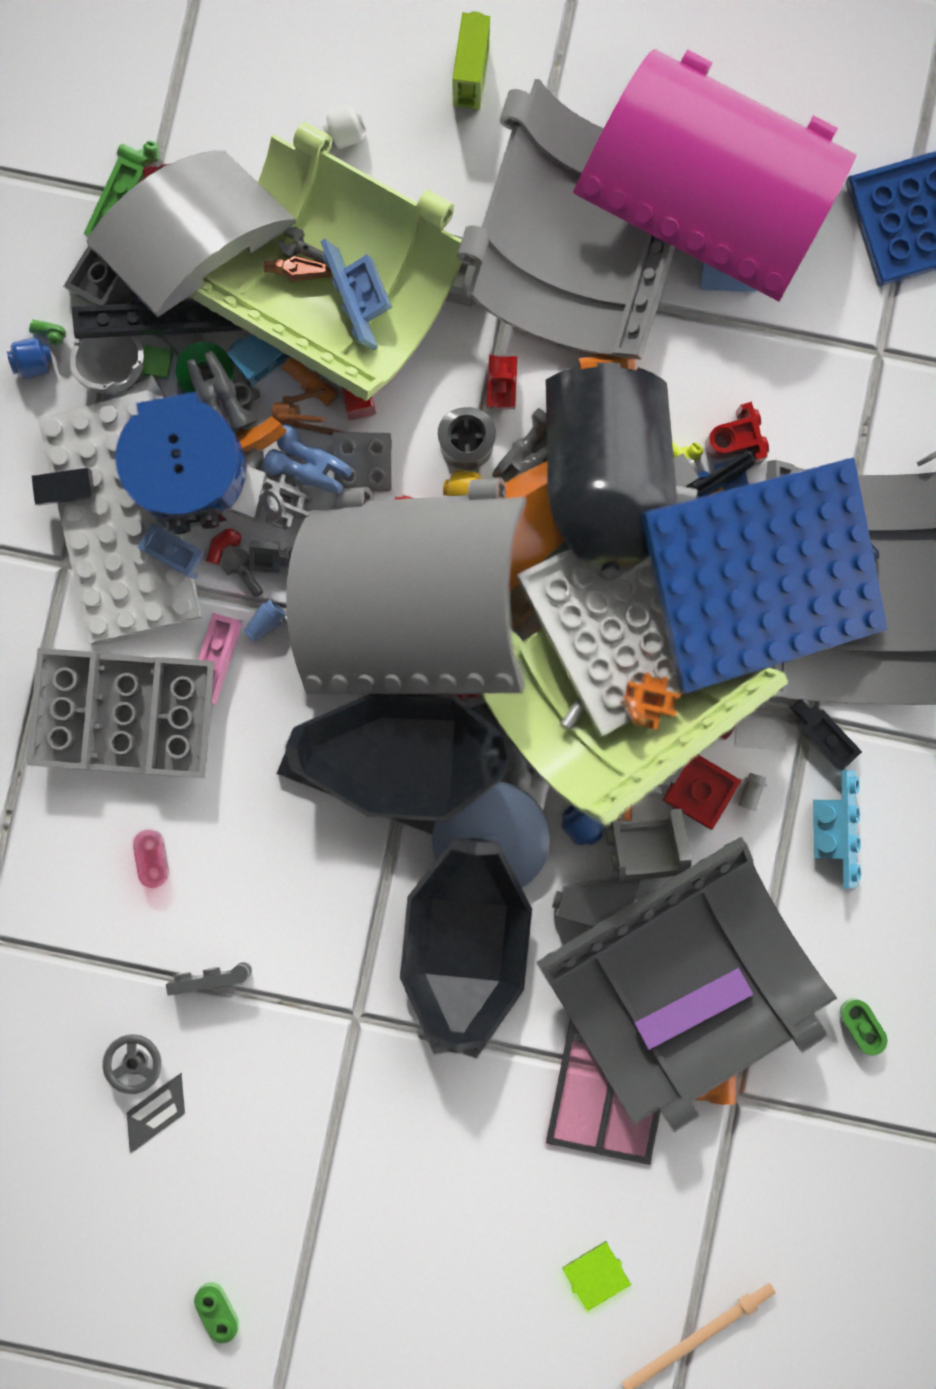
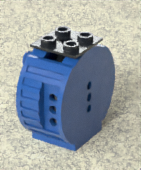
(181, 462)

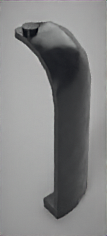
(608, 461)

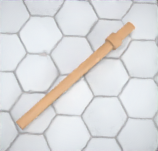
(747, 1304)

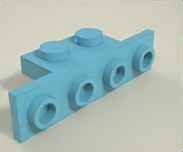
(837, 829)

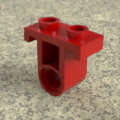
(740, 436)

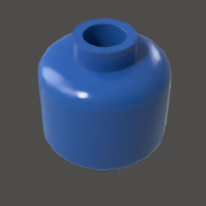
(29, 358)
(581, 827)

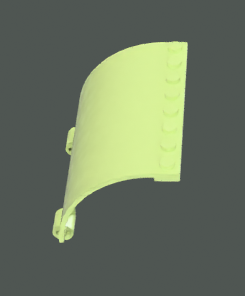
(359, 218)
(615, 769)

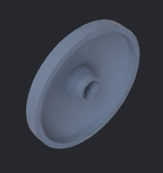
(503, 816)

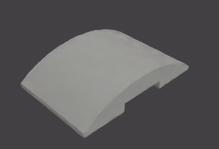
(185, 226)
(121, 713)

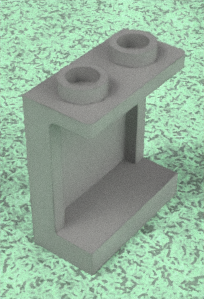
(649, 848)

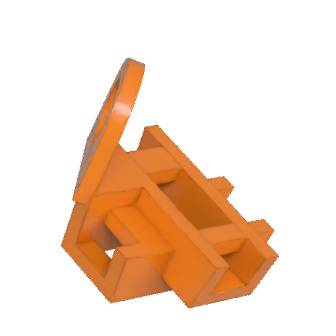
(648, 706)

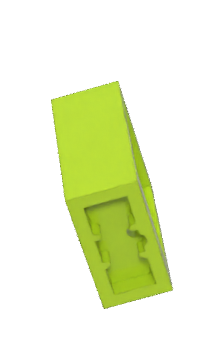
(471, 60)

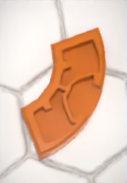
(261, 435)

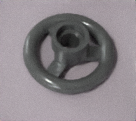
(142, 1061)

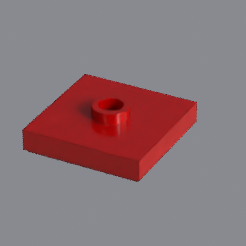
(702, 791)

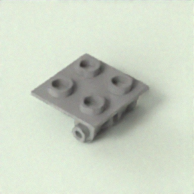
(367, 456)

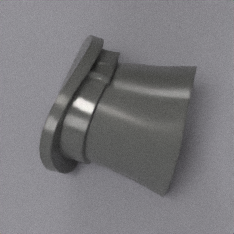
(466, 437)

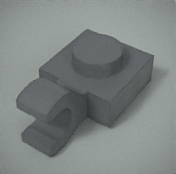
(267, 556)

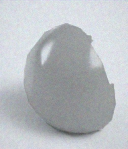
(107, 363)

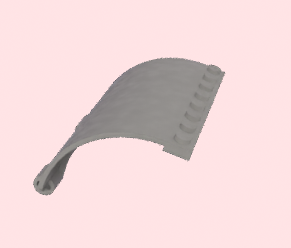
(550, 255)
(405, 594)
(900, 661)

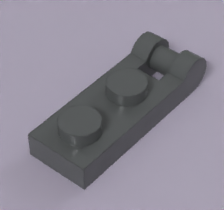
(211, 978)

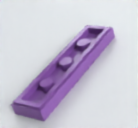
(693, 1009)

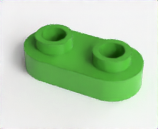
(863, 1025)
(219, 1313)

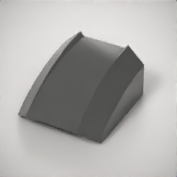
(97, 282)

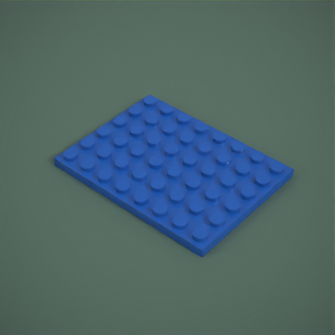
(764, 573)

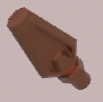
(298, 268)

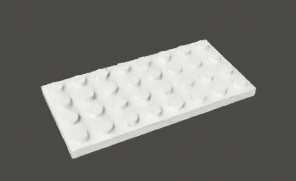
(115, 581)

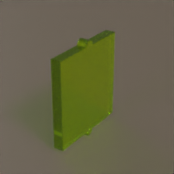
(596, 1275)

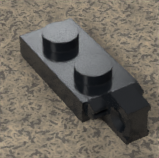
(825, 735)

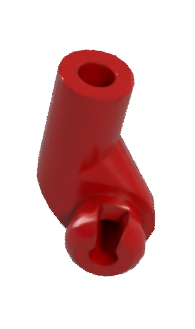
(220, 542)

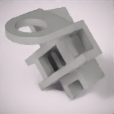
(282, 507)

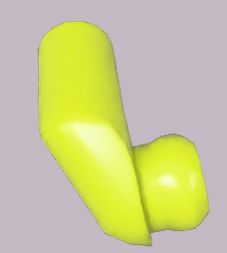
(693, 451)

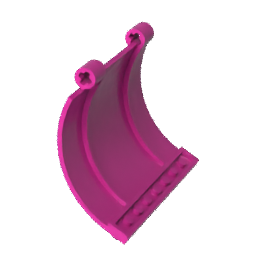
(715, 172)

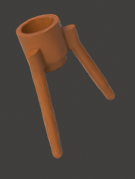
(288, 413)

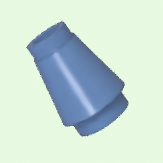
(264, 620)

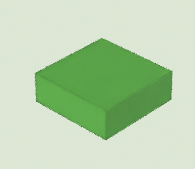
(157, 362)

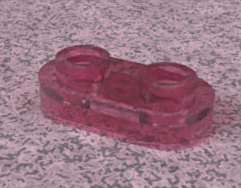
(150, 858)

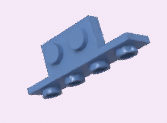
(360, 289)

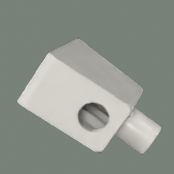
(247, 503)

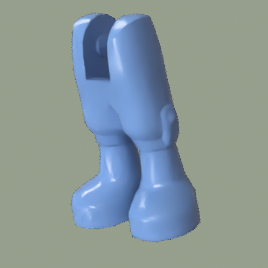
(317, 460)

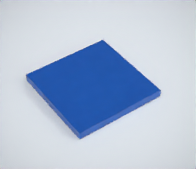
(898, 216)

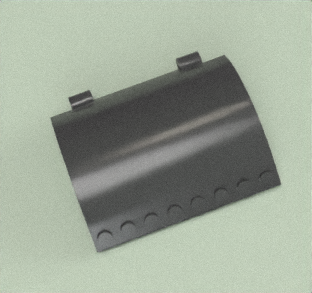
(670, 946)

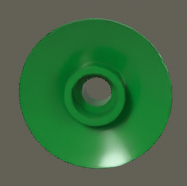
(198, 352)

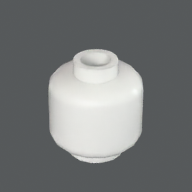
(344, 126)

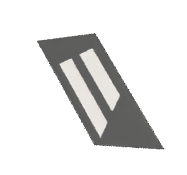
(155, 1112)

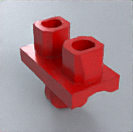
(502, 382)

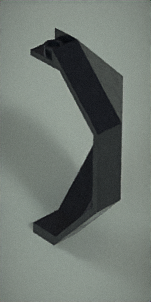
(401, 755)
(465, 946)

